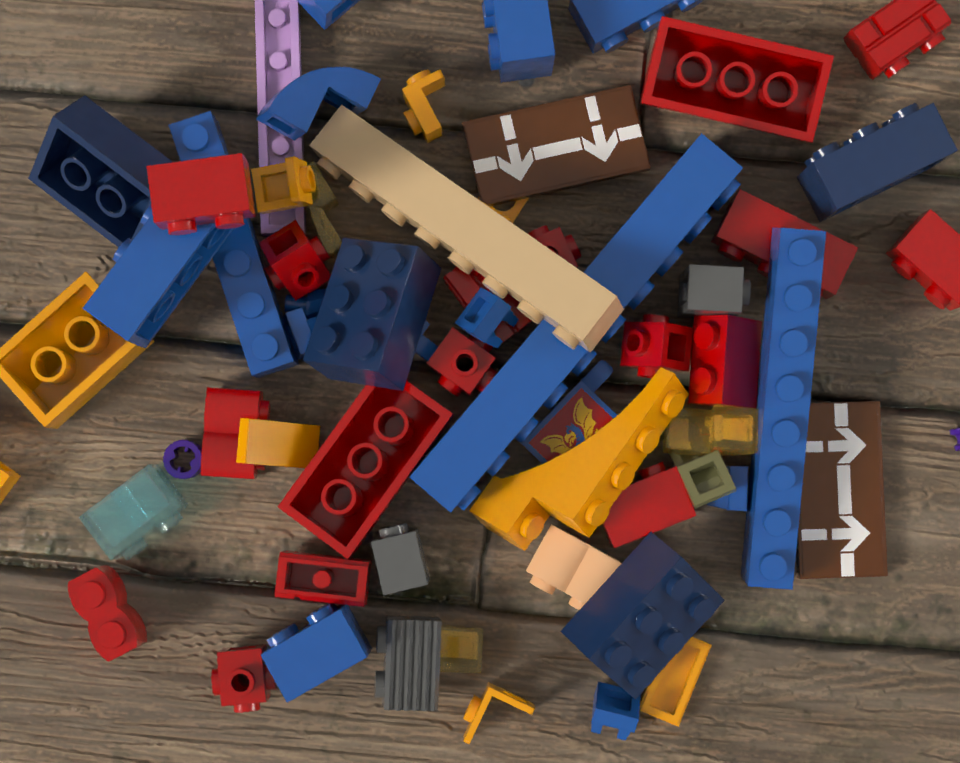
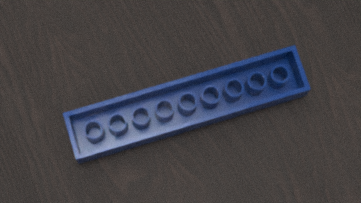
(542, 362)

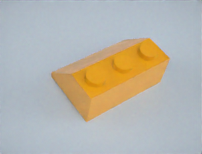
(64, 356)

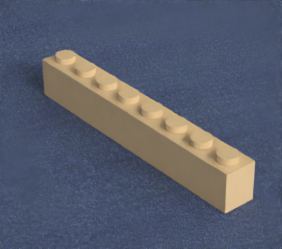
(467, 229)

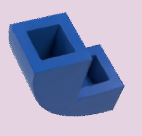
(297, 103)

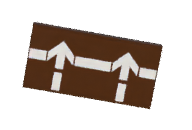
(556, 146)
(843, 494)

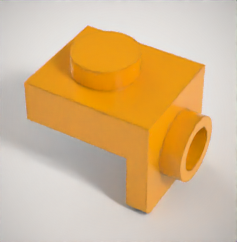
(420, 114)
(283, 185)

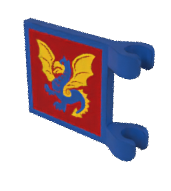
(573, 419)

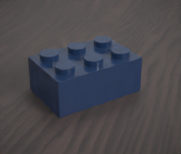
(875, 160)
(96, 169)
(373, 313)
(642, 615)

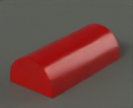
(736, 79)
(364, 464)

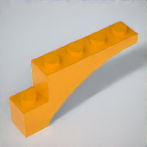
(586, 479)

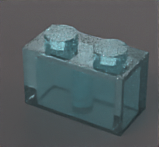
(135, 512)

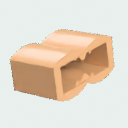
(570, 566)

